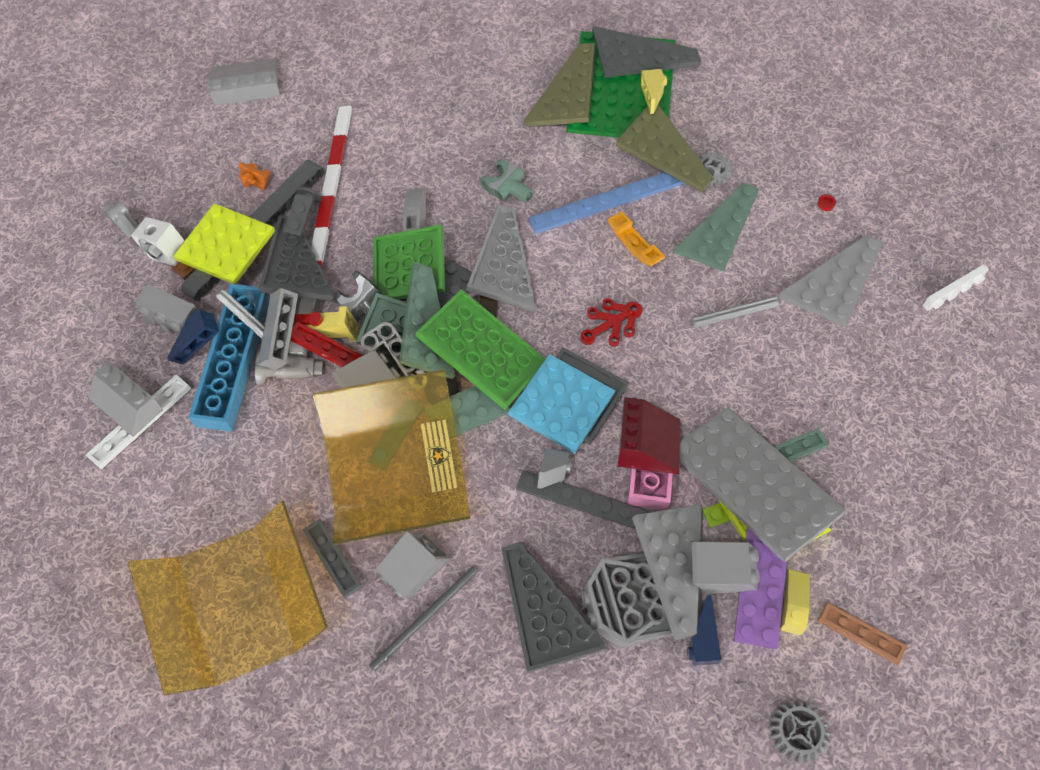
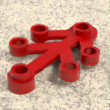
(612, 320)

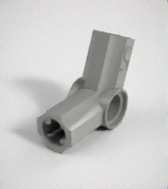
(120, 215)

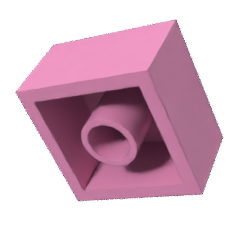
(649, 489)

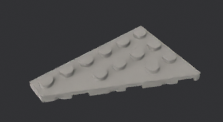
(501, 264)
(836, 284)
(668, 550)

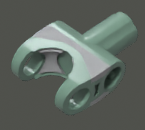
(507, 183)

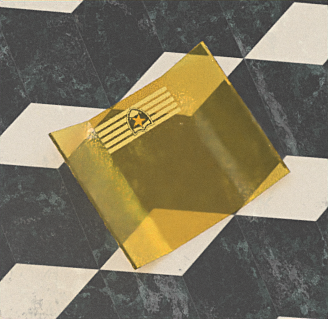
(392, 456)
(228, 605)

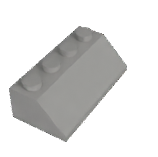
(123, 399)

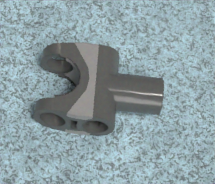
(362, 299)

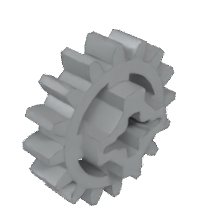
(717, 166)

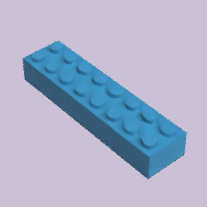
(229, 363)

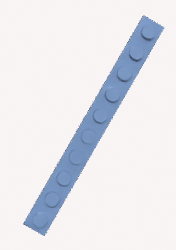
(602, 202)

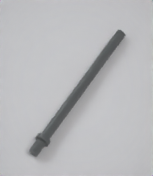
(399, 641)

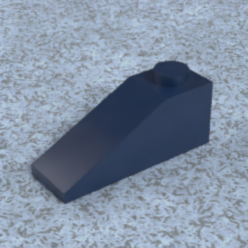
(194, 335)
(704, 645)

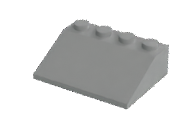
(244, 81)

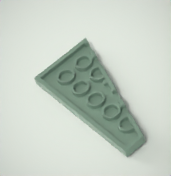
(421, 307)

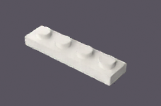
(952, 290)

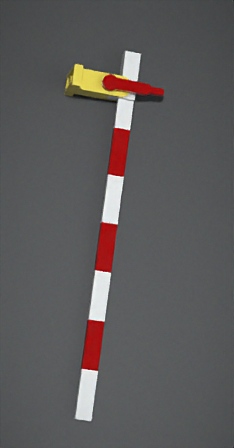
(340, 323)

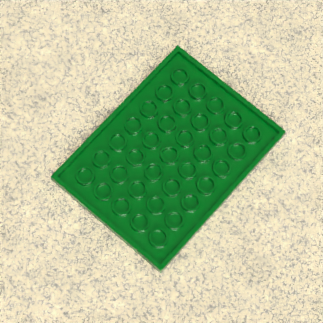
(617, 99)

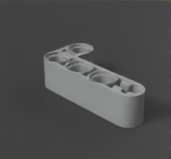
(388, 341)

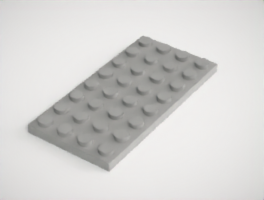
(758, 484)

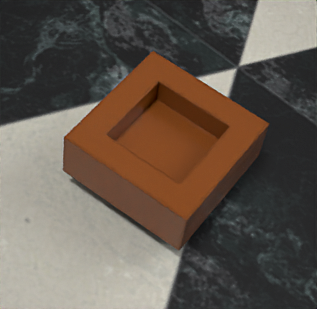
(183, 270)

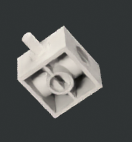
(158, 240)

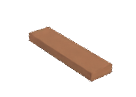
(862, 633)

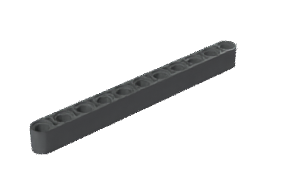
(199, 282)

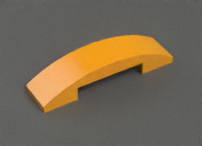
(633, 240)

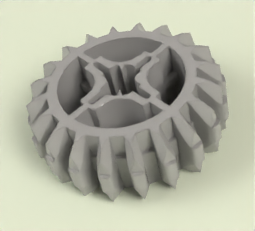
(804, 738)

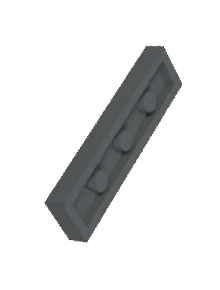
(332, 558)

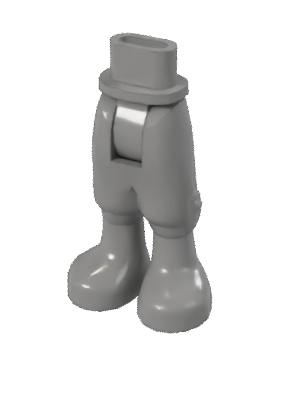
(295, 368)

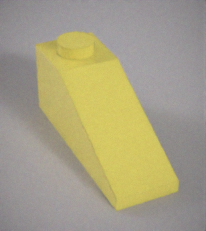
(653, 87)
(796, 603)

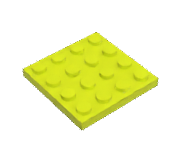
(224, 243)

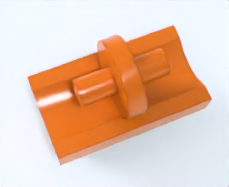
(252, 176)

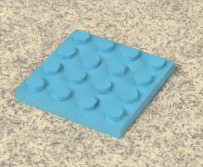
(561, 403)

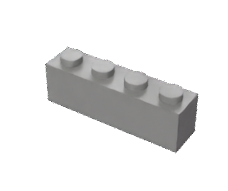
(278, 329)

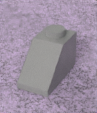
(553, 467)

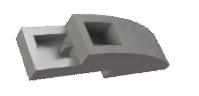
(414, 209)

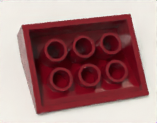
(648, 438)

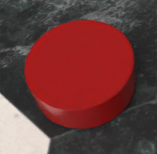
(826, 202)

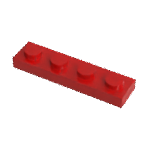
(322, 345)

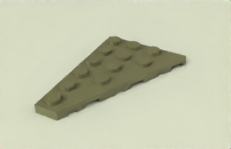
(569, 93)
(662, 146)

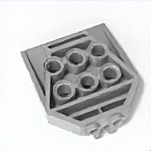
(607, 611)

